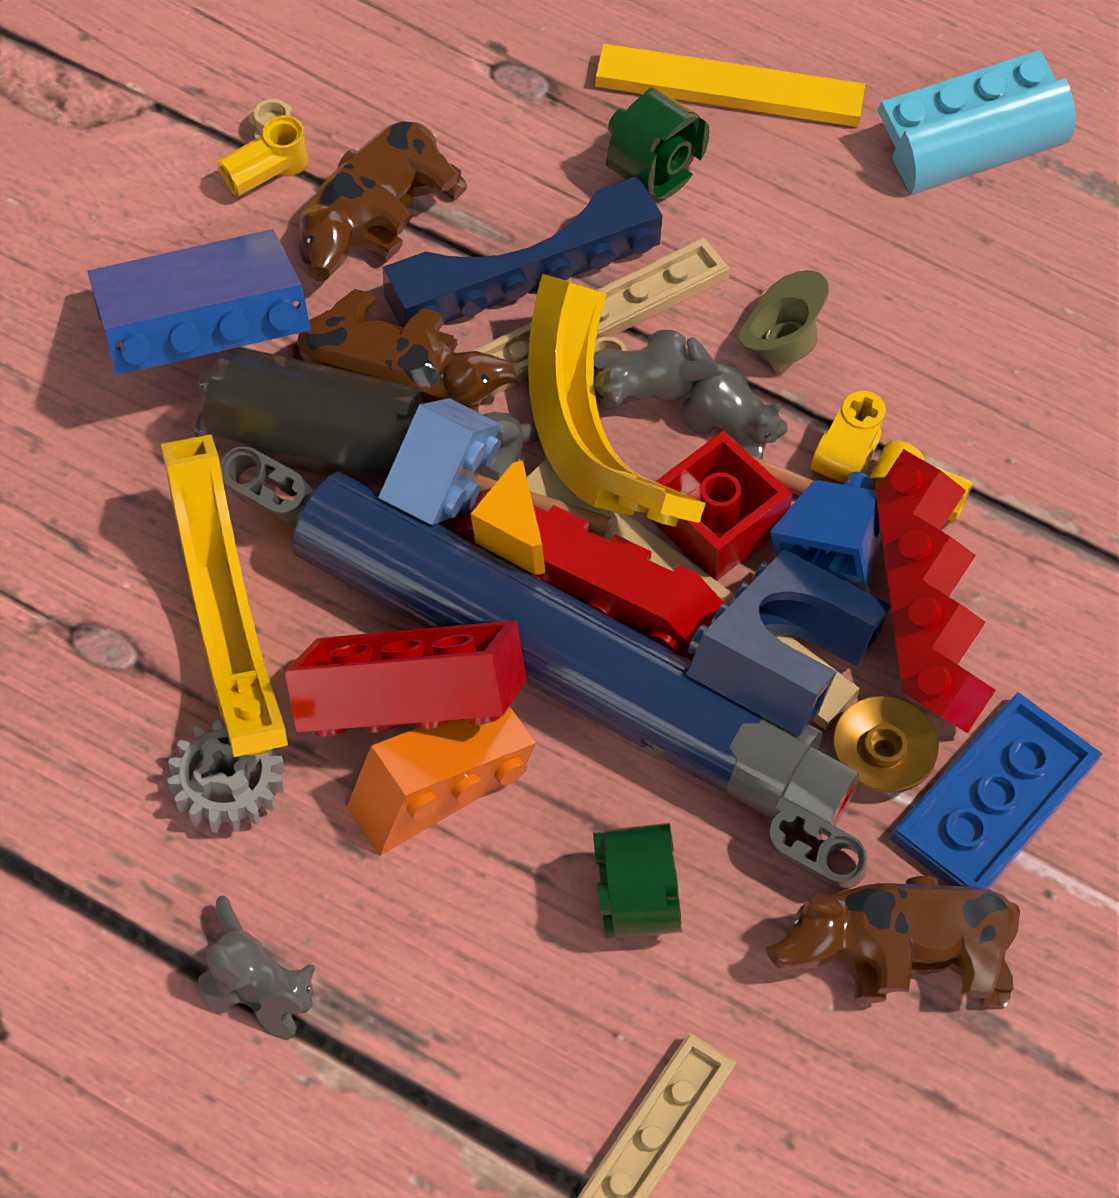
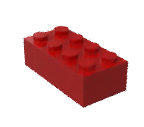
(406, 678)

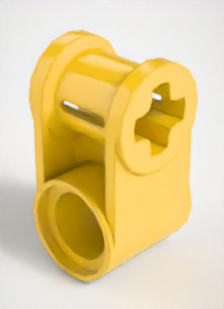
(851, 438)

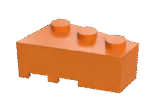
(434, 773)

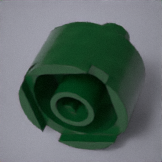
(656, 142)
(637, 881)

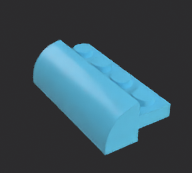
(978, 121)

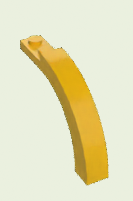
(567, 411)
(221, 598)

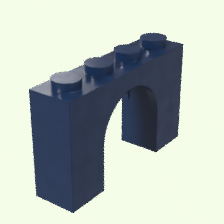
(760, 671)

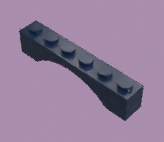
(611, 227)

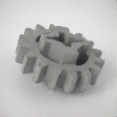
(211, 791)

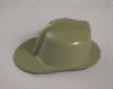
(785, 319)

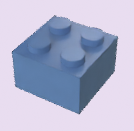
(441, 461)

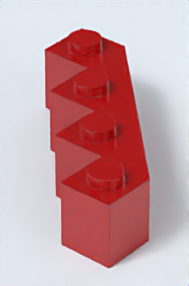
(921, 575)
(618, 578)

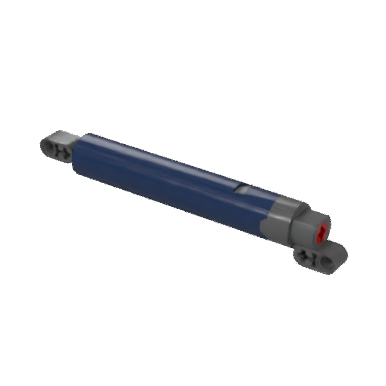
(566, 652)

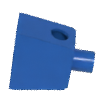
(834, 527)

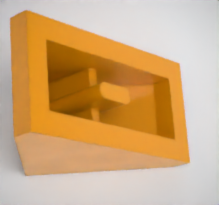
(508, 522)

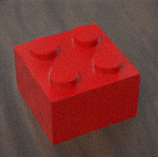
(739, 507)

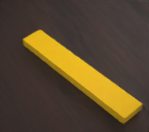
(731, 85)

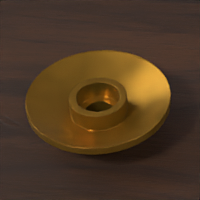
(890, 725)

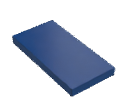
(996, 796)

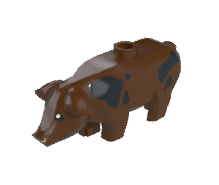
(370, 195)
(407, 355)
(905, 930)

